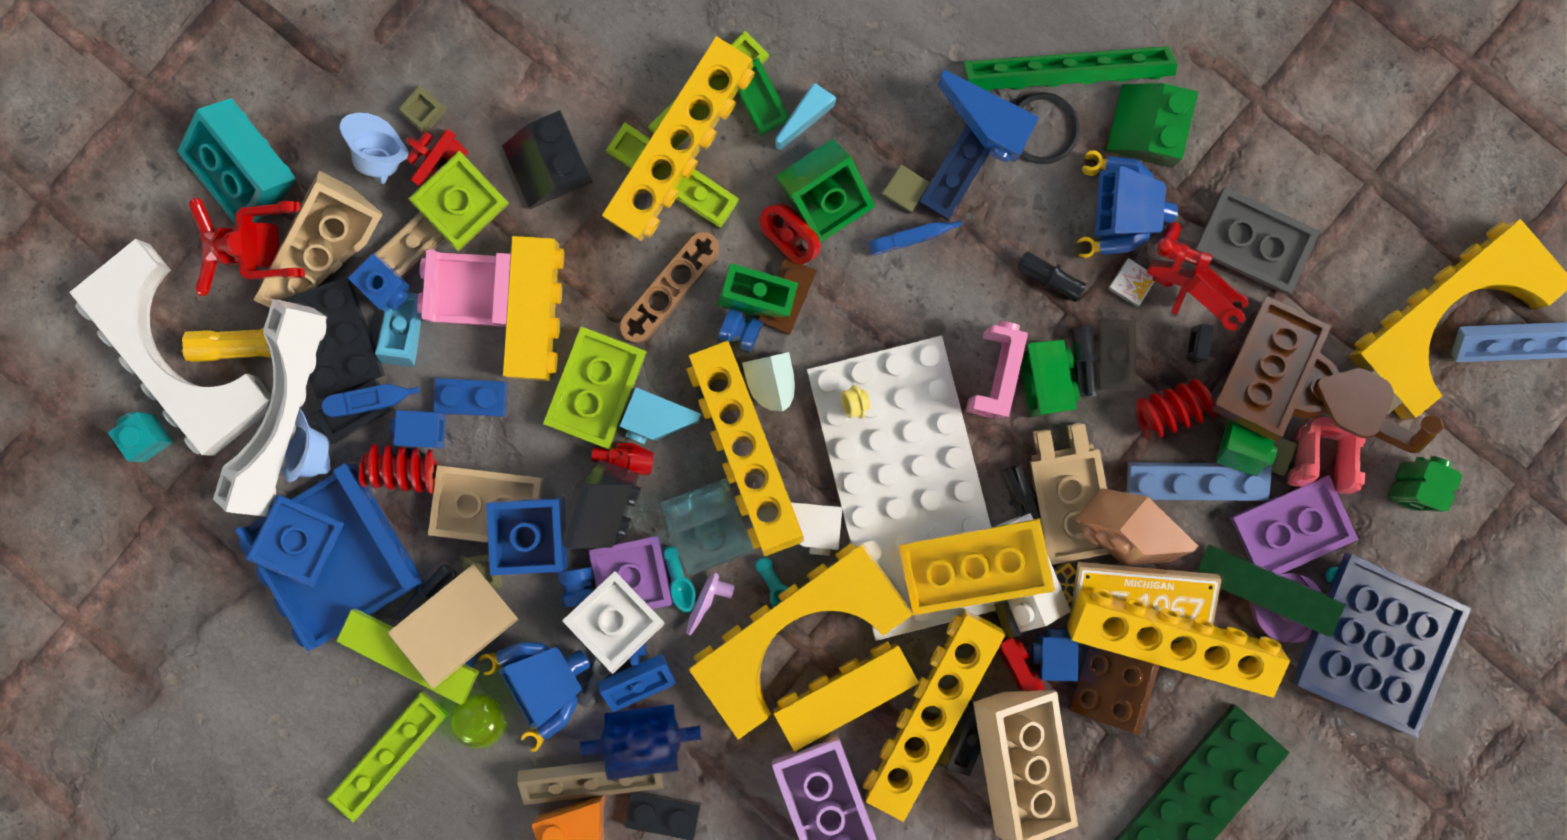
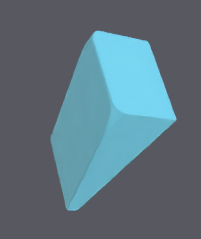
(810, 109)
(400, 334)

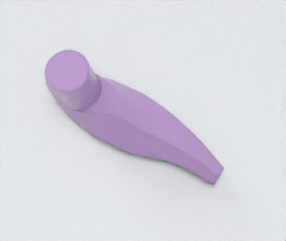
(704, 601)

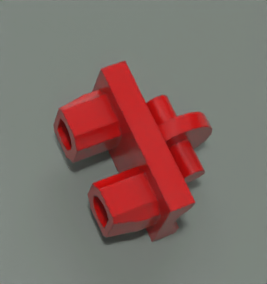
(445, 146)

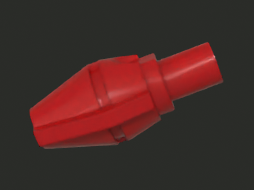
(626, 456)

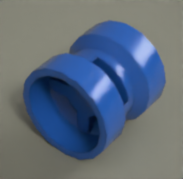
(736, 329)
(575, 585)

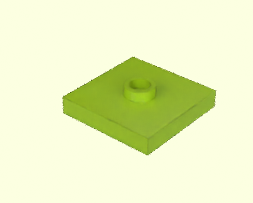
(458, 201)

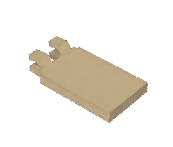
(1063, 488)

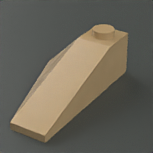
(321, 238)

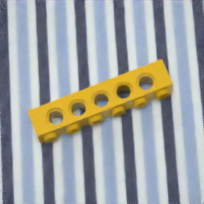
(718, 60)
(719, 363)
(1258, 674)
(899, 796)

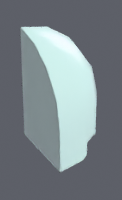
(771, 381)

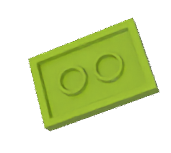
(595, 387)

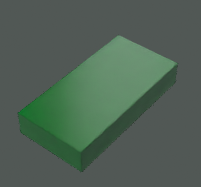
(763, 101)

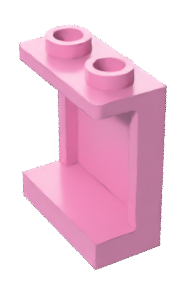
(464, 288)
(1006, 374)

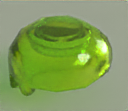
(478, 722)

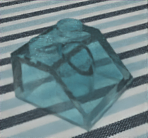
(707, 527)

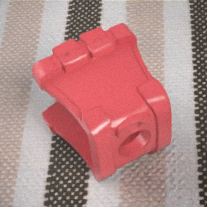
(1346, 471)

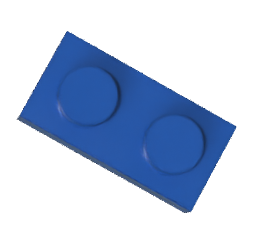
(470, 397)
(637, 683)

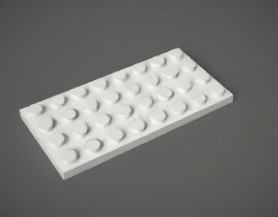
(904, 465)

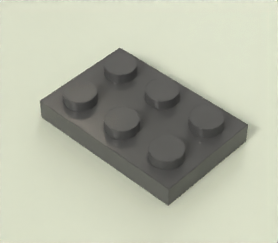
(1256, 241)

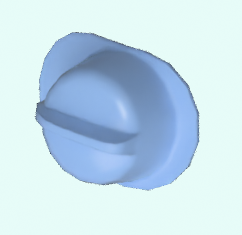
(373, 145)
(306, 452)

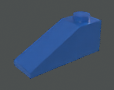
(993, 120)

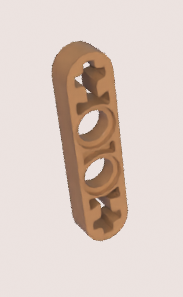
(674, 291)

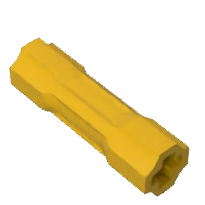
(213, 345)

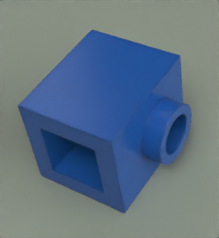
(380, 283)
(1055, 655)

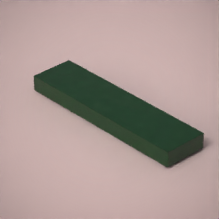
(1273, 591)

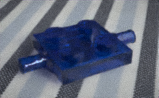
(641, 742)

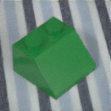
(1152, 122)
(826, 189)
(1048, 378)

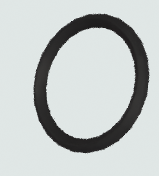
(1075, 127)

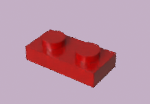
(1014, 657)

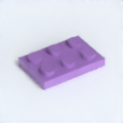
(1295, 527)

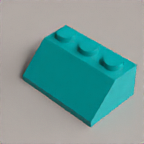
(234, 159)

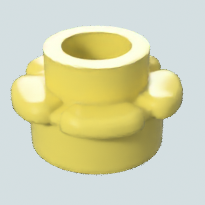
(855, 402)

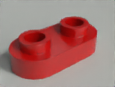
(789, 236)

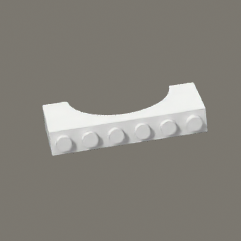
(119, 304)

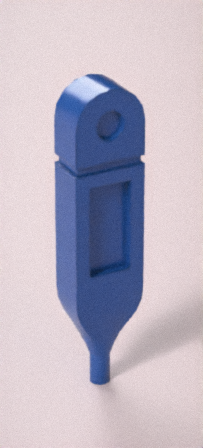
(910, 237)
(365, 400)

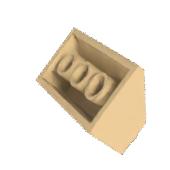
(1025, 764)

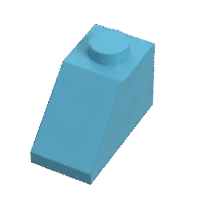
(655, 417)

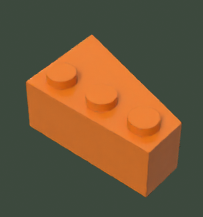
(573, 822)

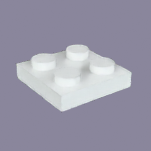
(613, 622)

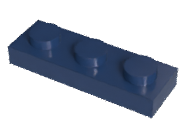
(955, 175)

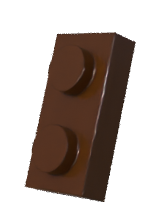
(804, 277)

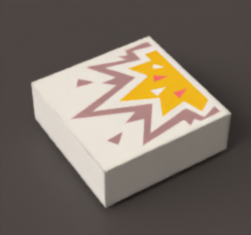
(1131, 283)

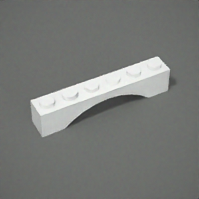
(251, 476)

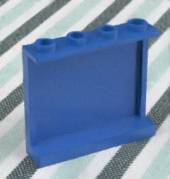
(362, 571)

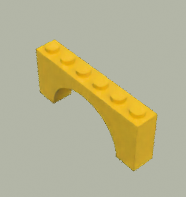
(1506, 262)
(733, 670)

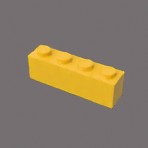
(532, 309)
(845, 695)

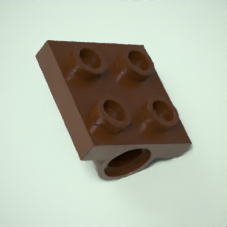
(1114, 689)

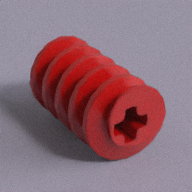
(1174, 407)
(398, 469)

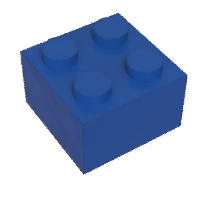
(526, 536)

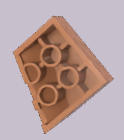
(1133, 529)

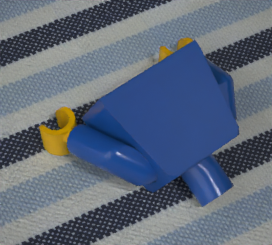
(1128, 205)
(540, 684)

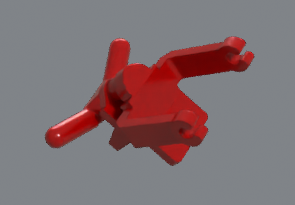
(243, 245)
(1201, 282)

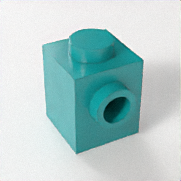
(140, 436)

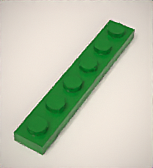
(1071, 68)

